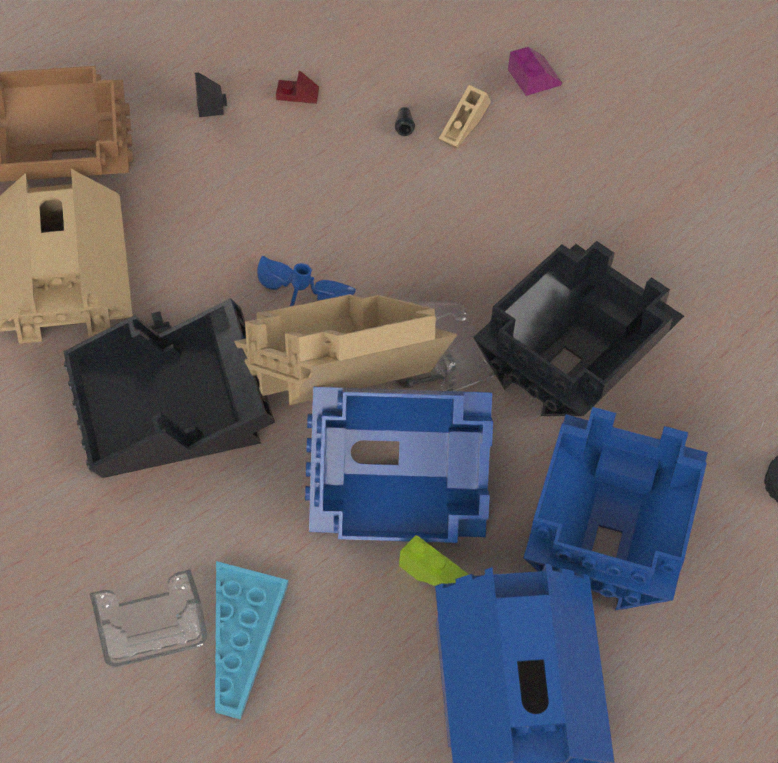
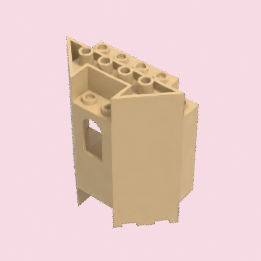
(65, 273)
(341, 344)

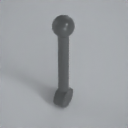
(409, 383)

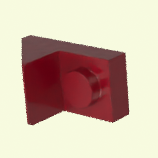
(302, 90)

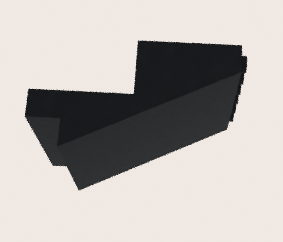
(165, 394)

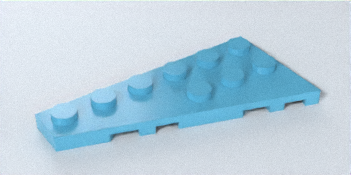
(244, 622)

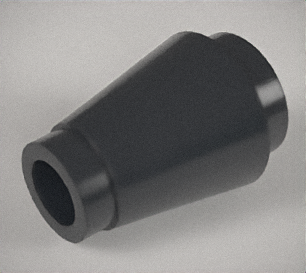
(404, 123)

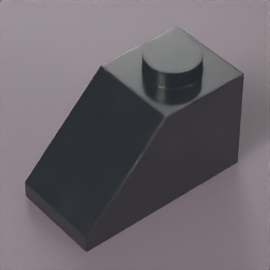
(209, 96)

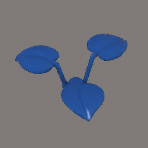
(275, 274)

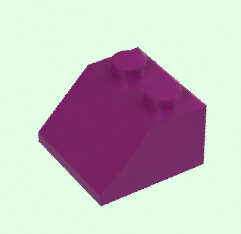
(532, 71)

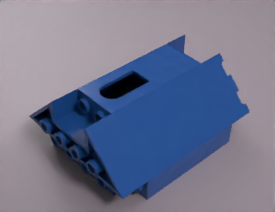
(440, 472)
(624, 485)
(511, 618)

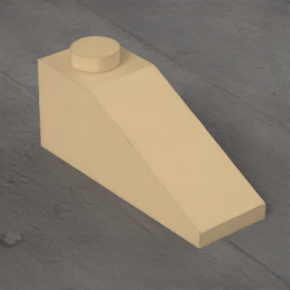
(465, 116)

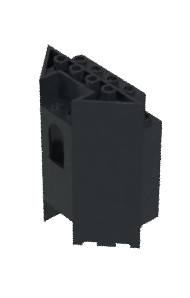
(580, 306)

